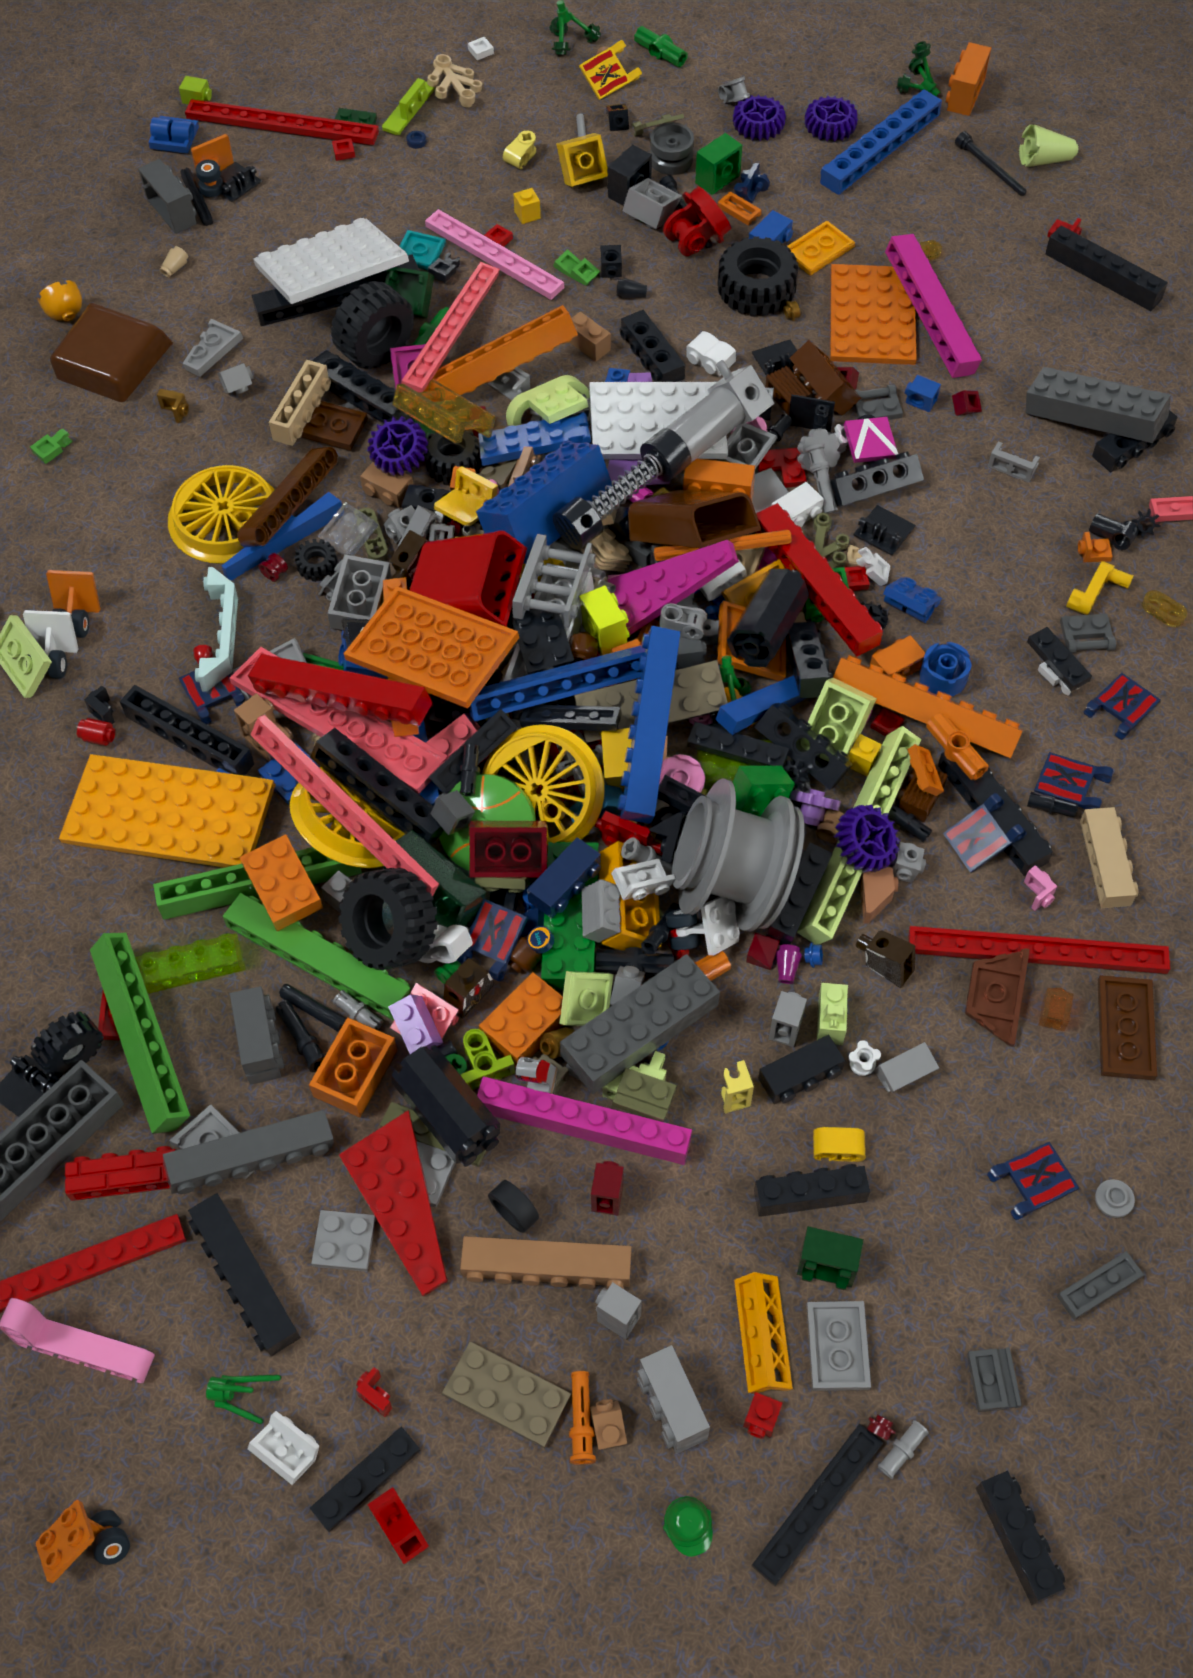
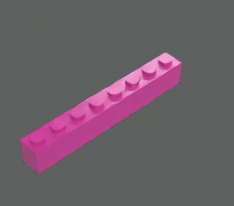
(933, 305)
(585, 1120)

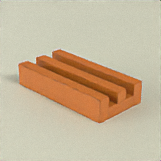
(737, 210)

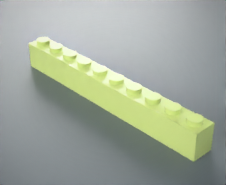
(840, 878)

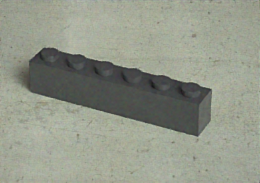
(247, 1152)

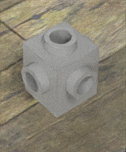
(398, 522)
(908, 862)

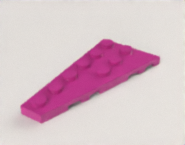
(650, 588)

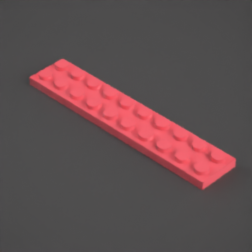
(403, 755)

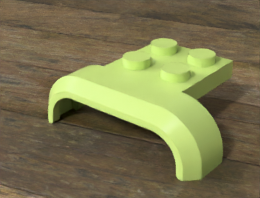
(550, 400)

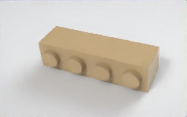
(1108, 857)

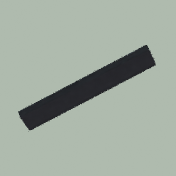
(816, 1505)

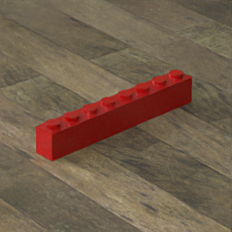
(824, 585)
(340, 689)

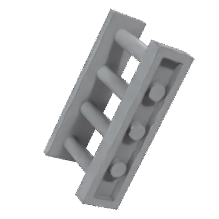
(535, 567)

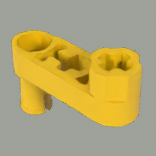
(1084, 601)

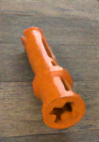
(581, 1432)

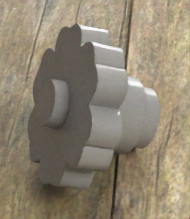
(819, 436)

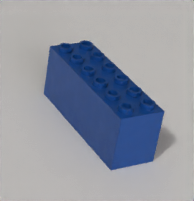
(534, 498)

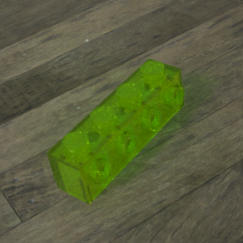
(191, 962)

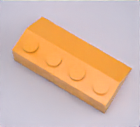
(636, 915)

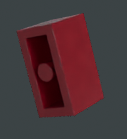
(607, 1188)

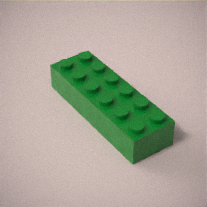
(570, 948)

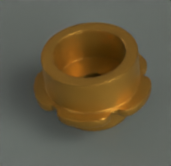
(791, 310)

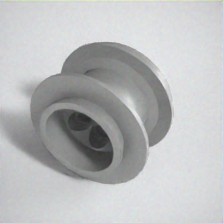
(738, 856)

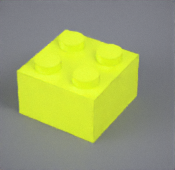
(604, 619)

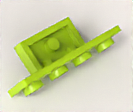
(408, 107)

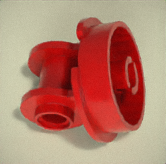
(710, 218)

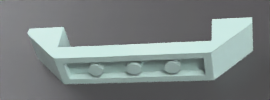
(215, 669)

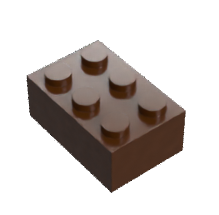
(824, 377)

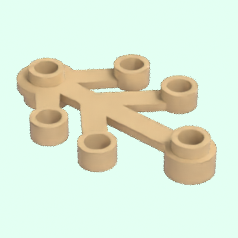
(444, 65)

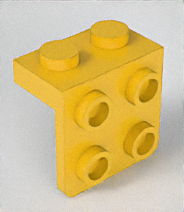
(467, 497)

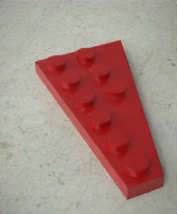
(394, 1186)

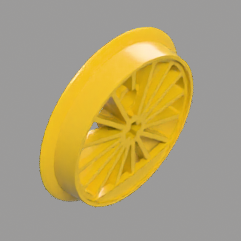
(215, 511)
(593, 779)
(335, 841)

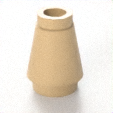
(174, 261)

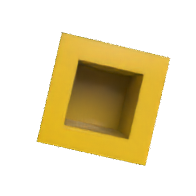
(527, 206)
(864, 754)

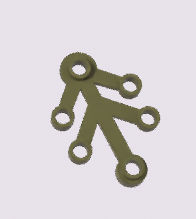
(821, 528)

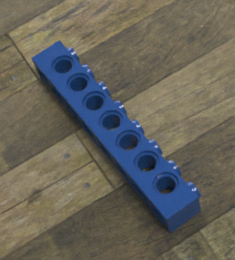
(880, 142)

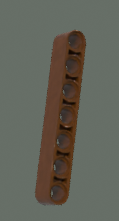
(287, 497)

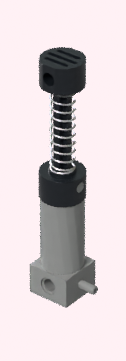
(730, 402)

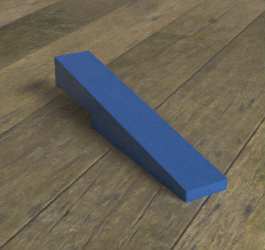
(292, 531)
(751, 708)

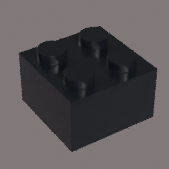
(626, 171)

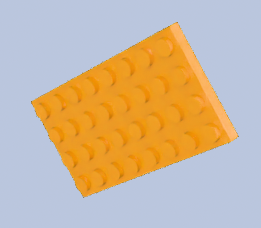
(167, 811)

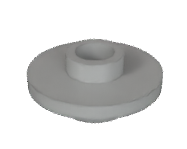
(1114, 1198)

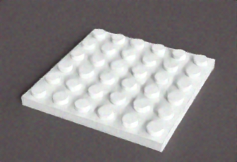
(329, 260)

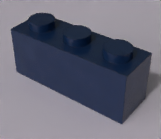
(564, 878)

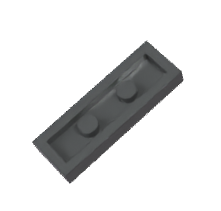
(1100, 1285)

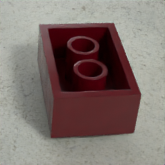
(507, 848)

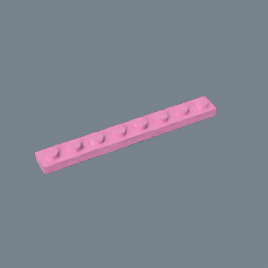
(495, 254)

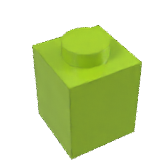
(194, 89)

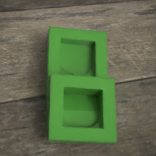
(578, 270)

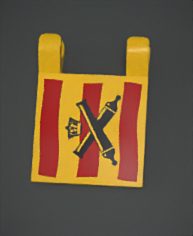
(606, 73)

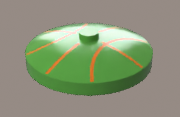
(494, 801)

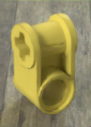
(520, 150)

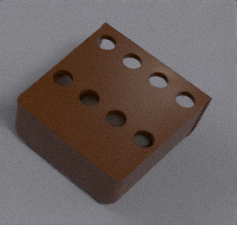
(108, 352)
(692, 518)

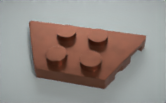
(997, 993)

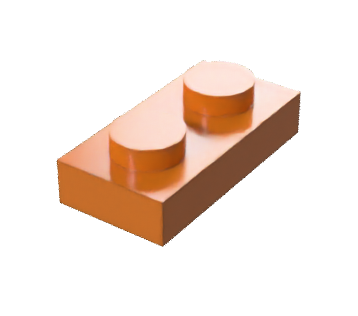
(925, 769)

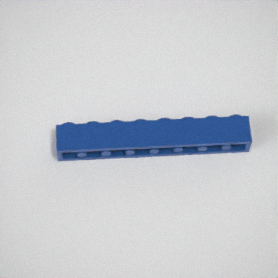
(557, 683)
(650, 725)

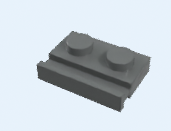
(993, 1379)

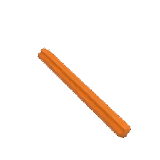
(740, 543)

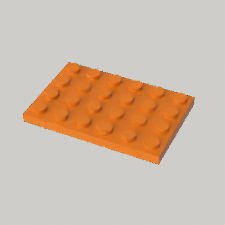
(870, 316)
(432, 646)

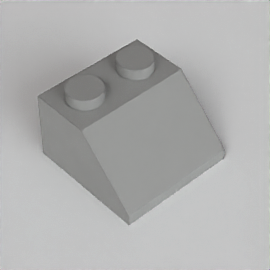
(651, 203)
(748, 445)

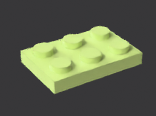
(15, 646)

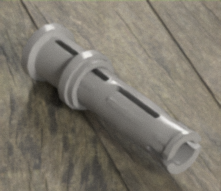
(820, 469)
(634, 850)

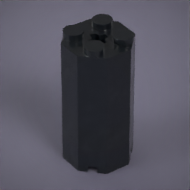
(768, 617)
(446, 1105)

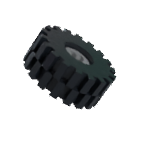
(66, 1044)

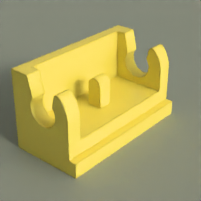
(738, 1090)

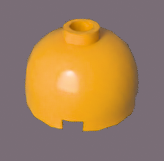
(61, 301)

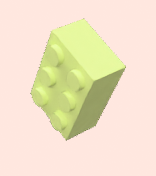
(840, 715)

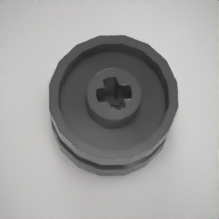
(672, 148)

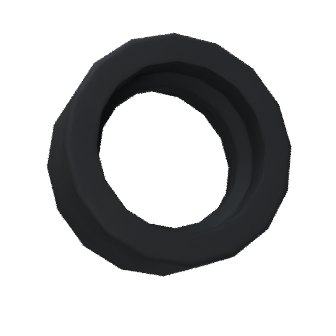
(513, 1206)

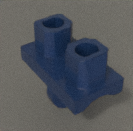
(751, 183)

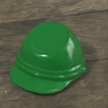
(689, 1526)

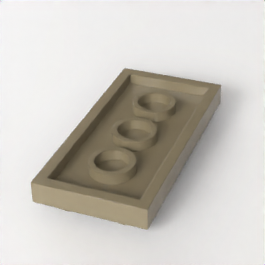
(507, 1394)

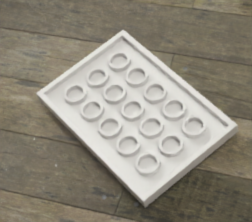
(633, 412)

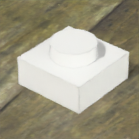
(480, 48)

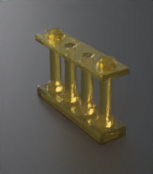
(443, 411)

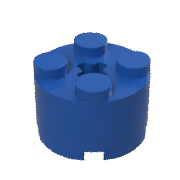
(945, 668)

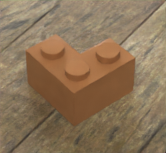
(247, 715)

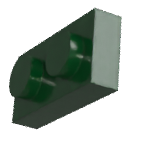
(356, 116)

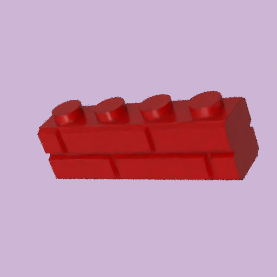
(116, 1174)

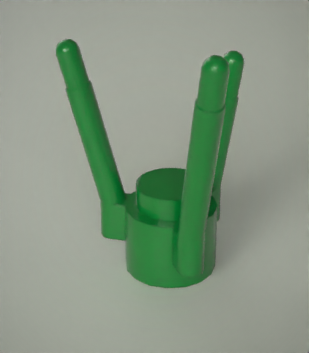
(224, 1388)

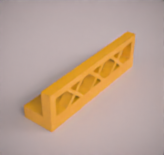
(758, 1331)

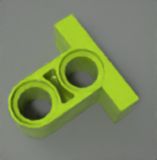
(484, 1055)

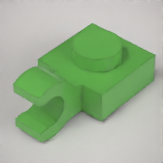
(50, 447)

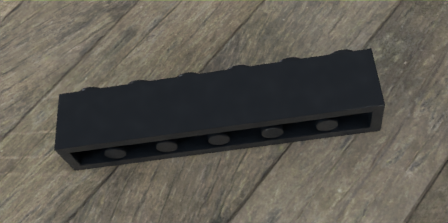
(1106, 268)
(1024, 853)
(244, 1275)

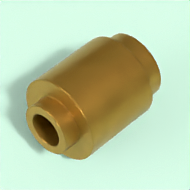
(551, 1041)

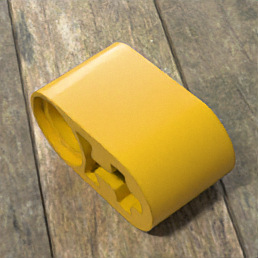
(839, 1144)

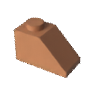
(877, 892)

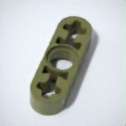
(378, 541)

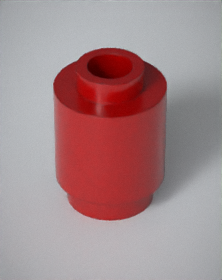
(96, 731)

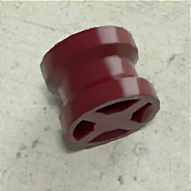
(273, 567)

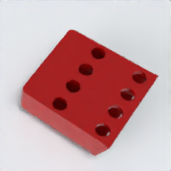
(468, 573)

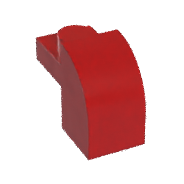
(398, 1525)

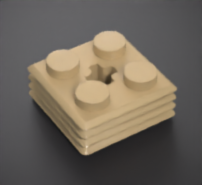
(609, 553)

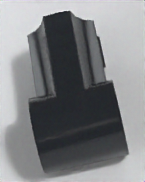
(1118, 533)

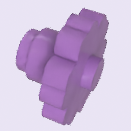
(814, 805)

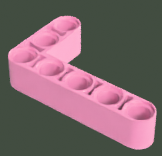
(30, 1328)

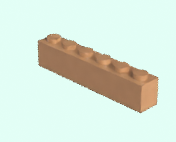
(545, 1262)

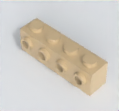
(299, 402)

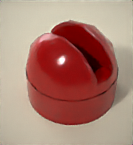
(202, 651)

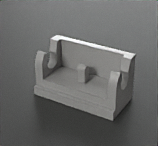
(512, 383)
(1012, 464)
(421, 522)
(906, 1068)

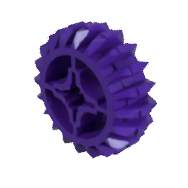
(759, 117)
(831, 118)
(411, 442)
(856, 827)

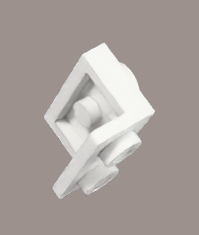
(642, 879)
(285, 1448)

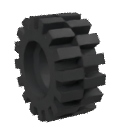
(311, 550)

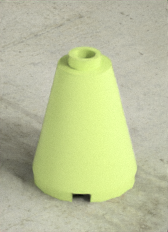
(1045, 147)

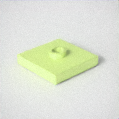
(585, 996)

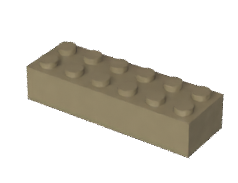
(695, 693)

